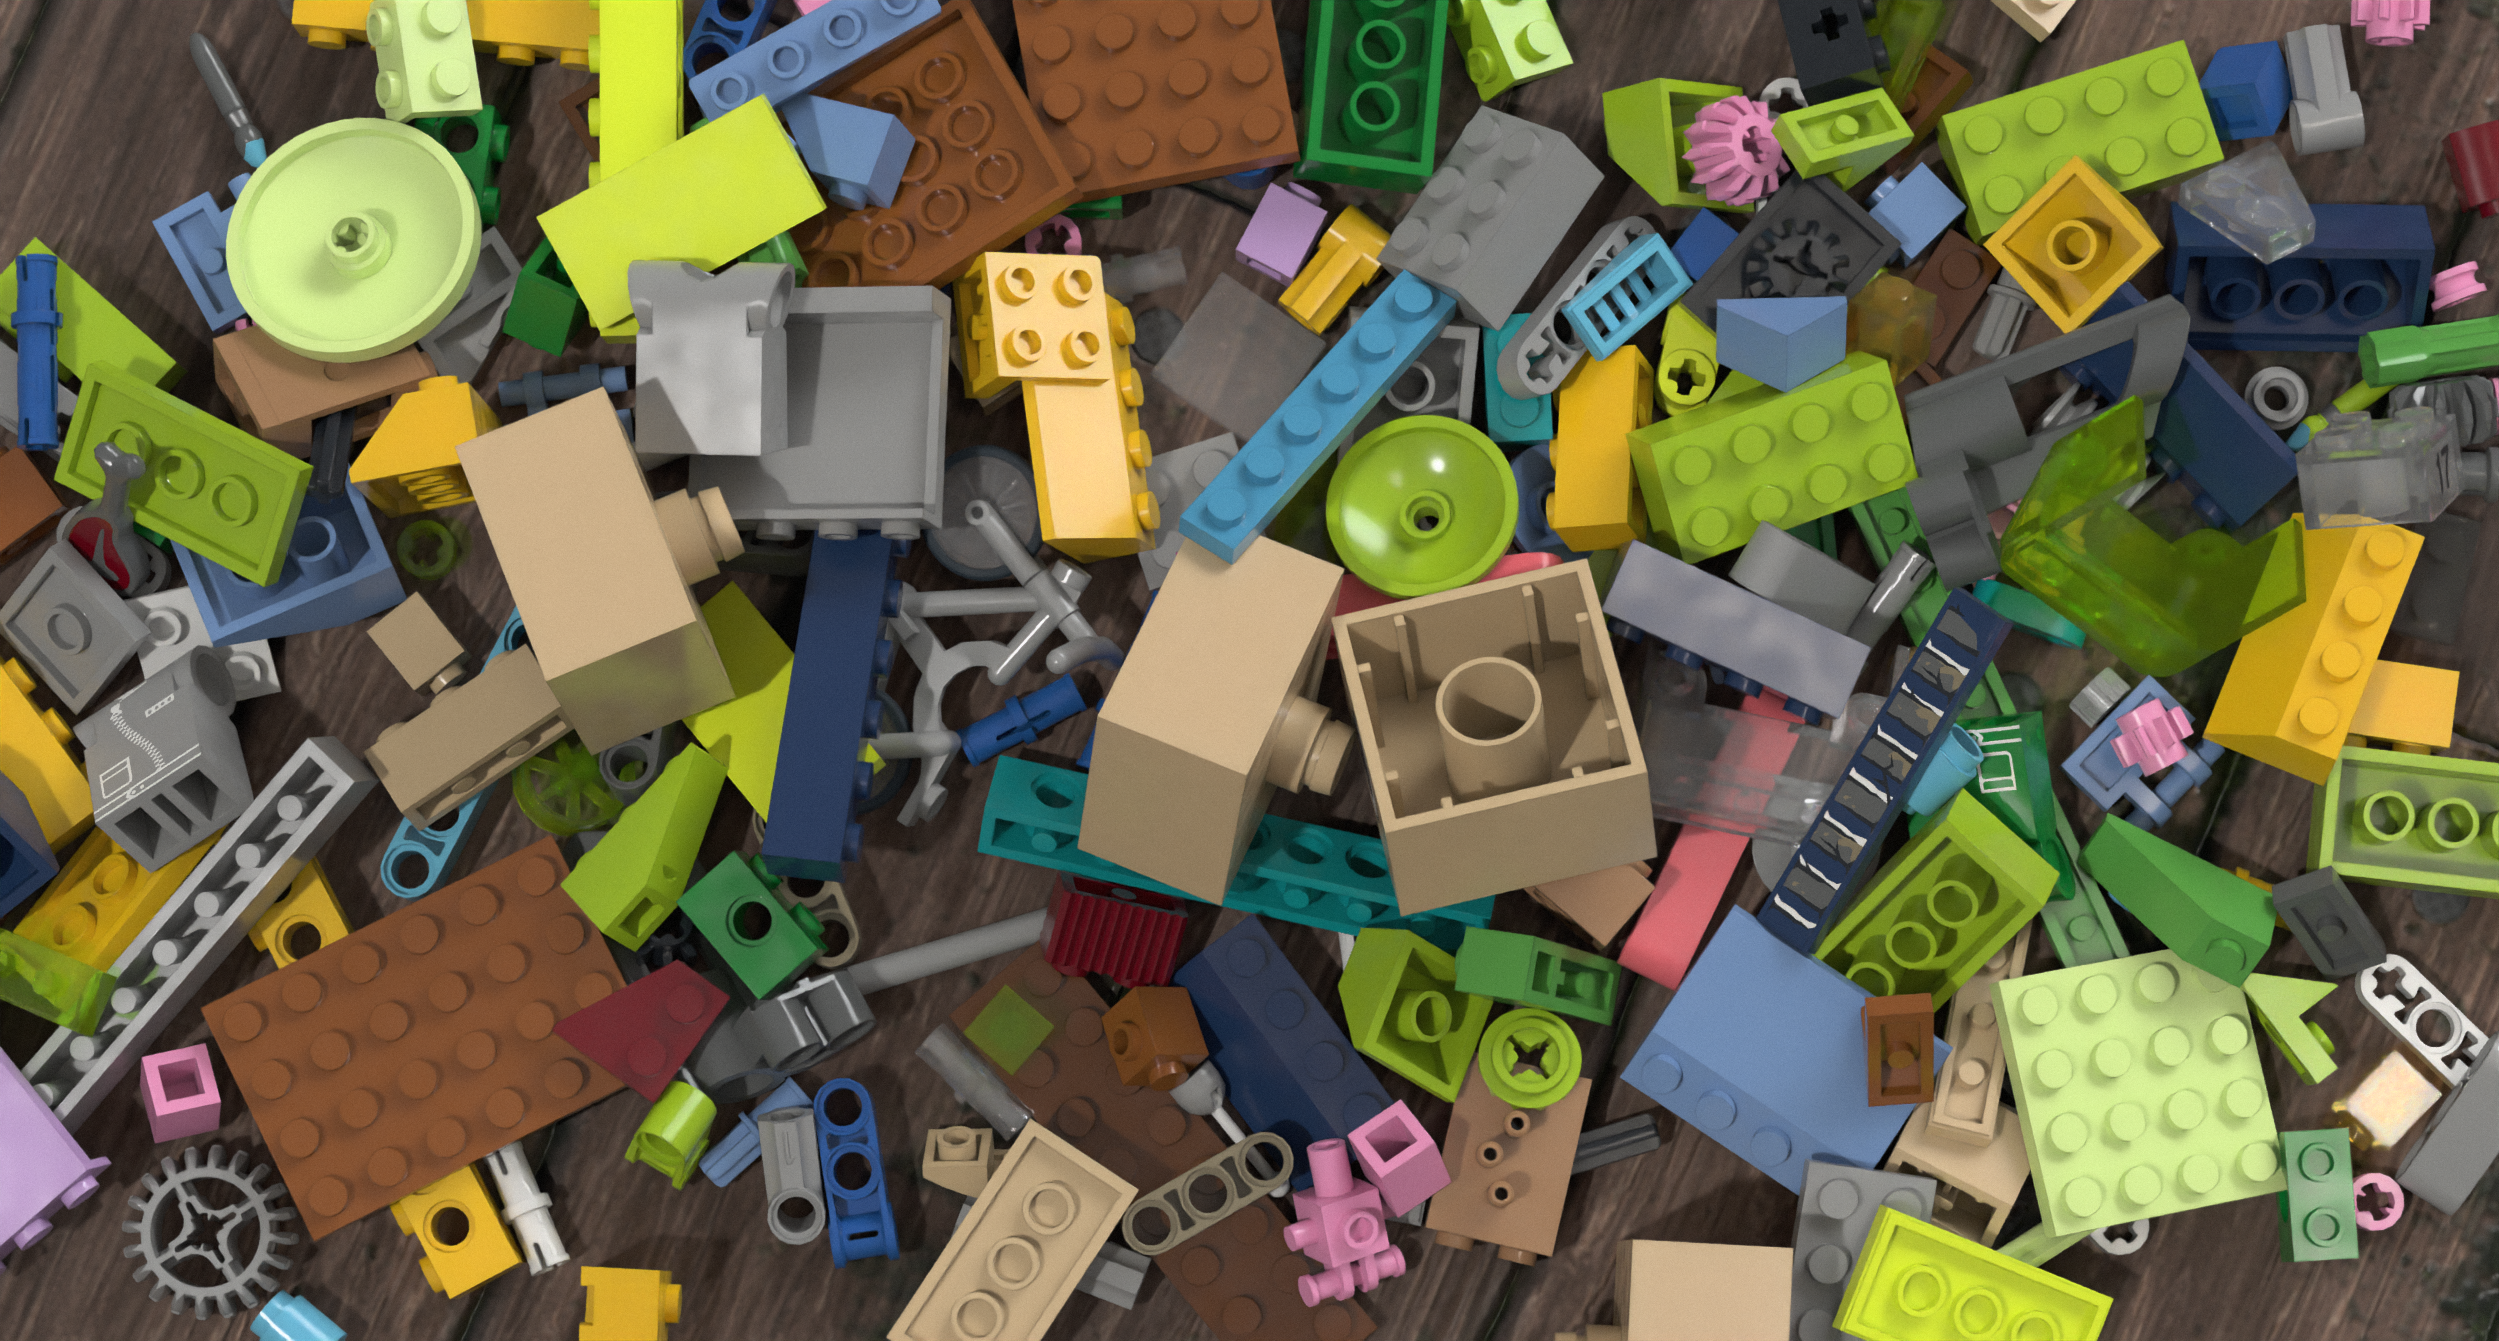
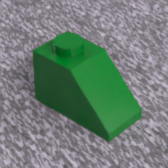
(545, 304)

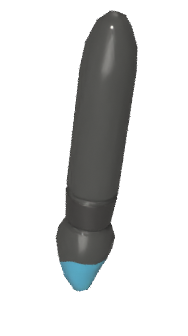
(247, 137)

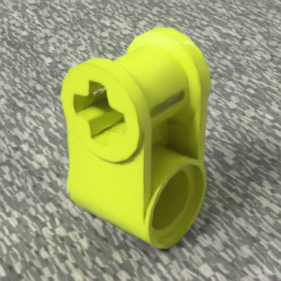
(1685, 350)

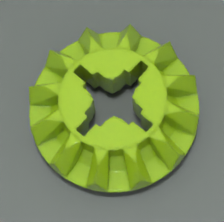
(1529, 1030)

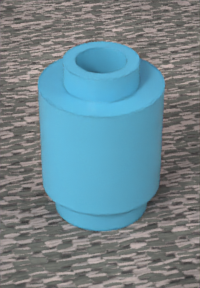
(1947, 773)
(294, 1320)

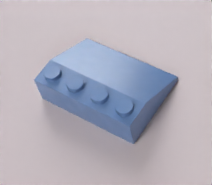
(1768, 1056)

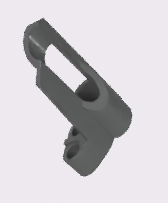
(1974, 446)
(753, 1039)

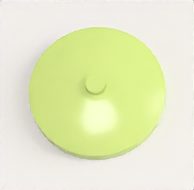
(353, 240)

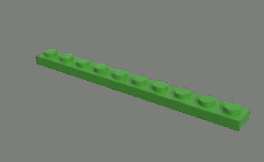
(2076, 928)

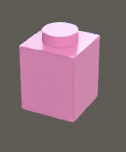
(180, 1093)
(1399, 1158)

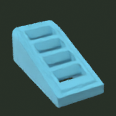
(1662, 269)

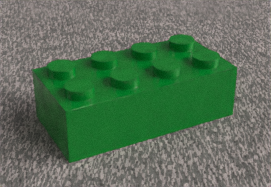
(1371, 92)

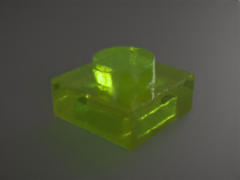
(1009, 1030)

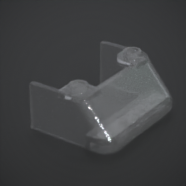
(1736, 766)

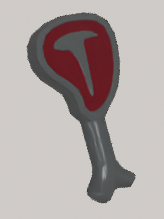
(104, 526)

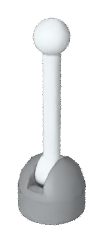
(1204, 1095)

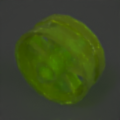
(566, 780)

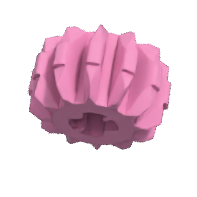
(1735, 151)

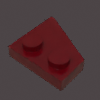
(646, 1027)

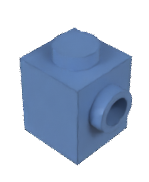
(1914, 212)

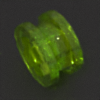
(446, 553)

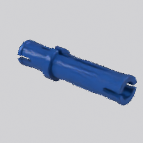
(37, 351)

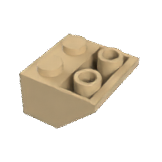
(1973, 1182)

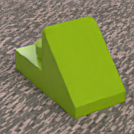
(1843, 137)
(2277, 1006)

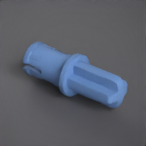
(742, 1143)

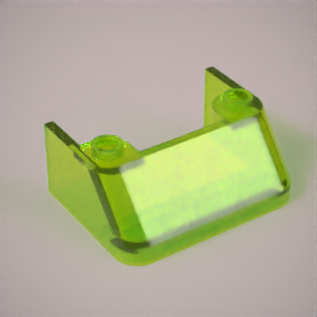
(2124, 582)

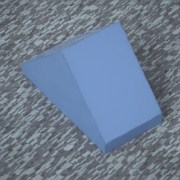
(1781, 338)

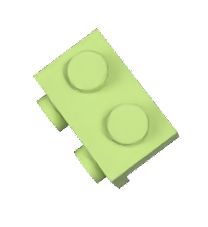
(424, 59)

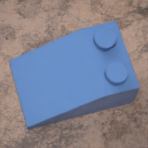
(328, 579)

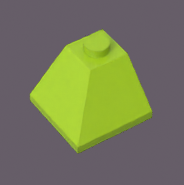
(1648, 140)

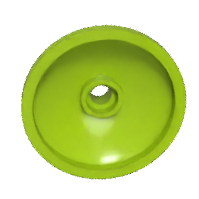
(1413, 472)

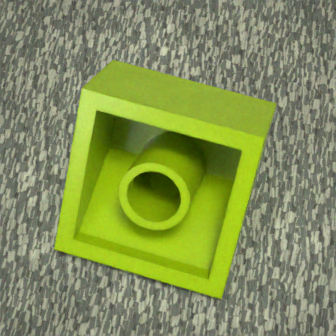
(1407, 1009)

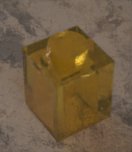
(1893, 323)
(2385, 1102)

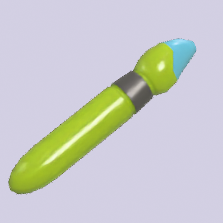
(2354, 399)

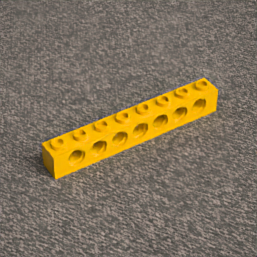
(489, 1245)

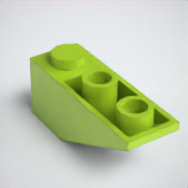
(647, 856)

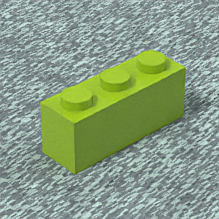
(92, 329)

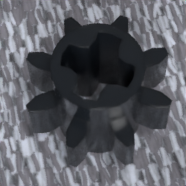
(668, 948)

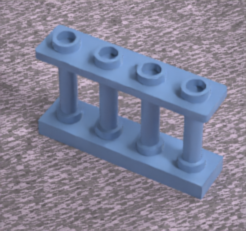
(807, 52)

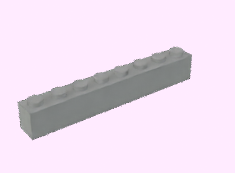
(202, 925)

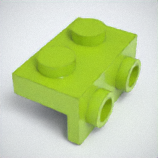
(1506, 42)

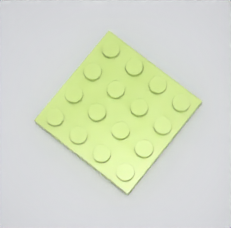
(2136, 1091)

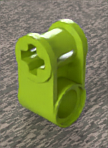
(674, 1133)

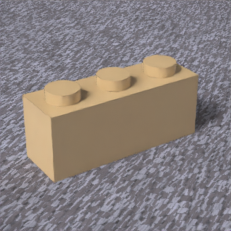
(468, 737)

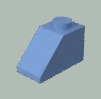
(850, 149)

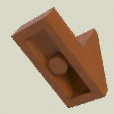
(1898, 1049)

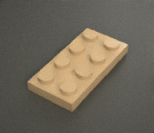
(1019, 1246)

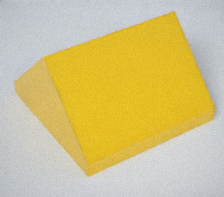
(2074, 244)

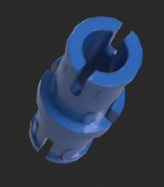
(1021, 719)

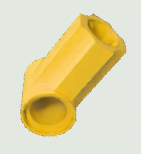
(1336, 271)

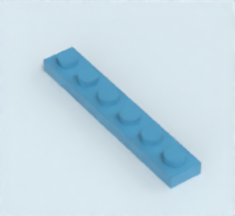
(1317, 417)

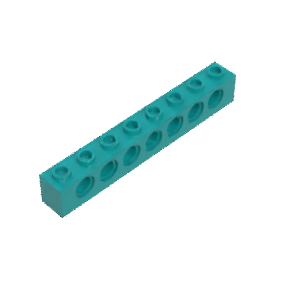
(1287, 873)

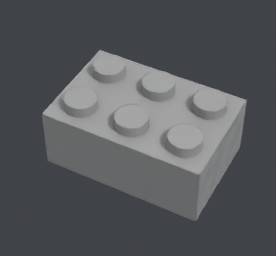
(1493, 214)

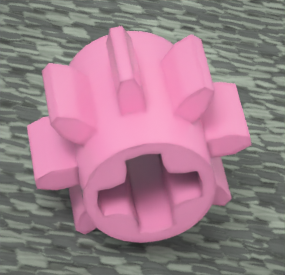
(2390, 21)
(2151, 737)

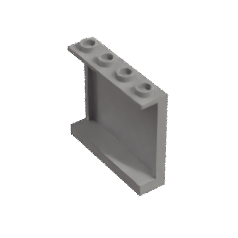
(860, 420)

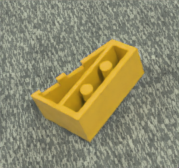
(629, 1304)

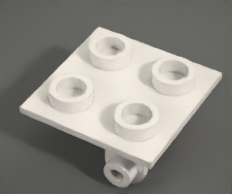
(179, 628)

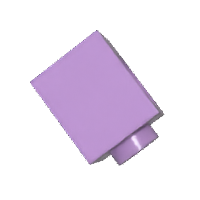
(1282, 232)

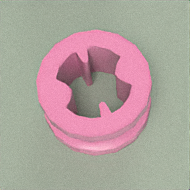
(1034, 240)
(2455, 286)
(2380, 1184)

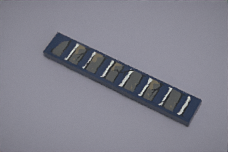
(1885, 770)

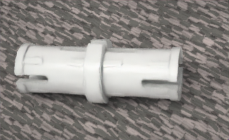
(526, 1209)

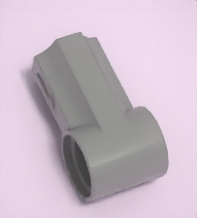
(2323, 107)
(792, 1170)

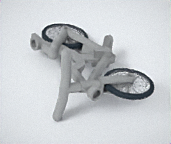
(985, 536)

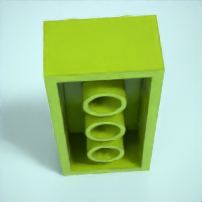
(2128, 119)
(1772, 458)
(2408, 822)
(1939, 906)

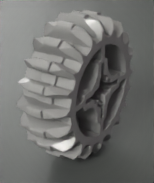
(228, 1256)

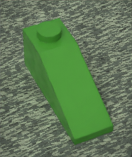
(2182, 899)
(1537, 975)

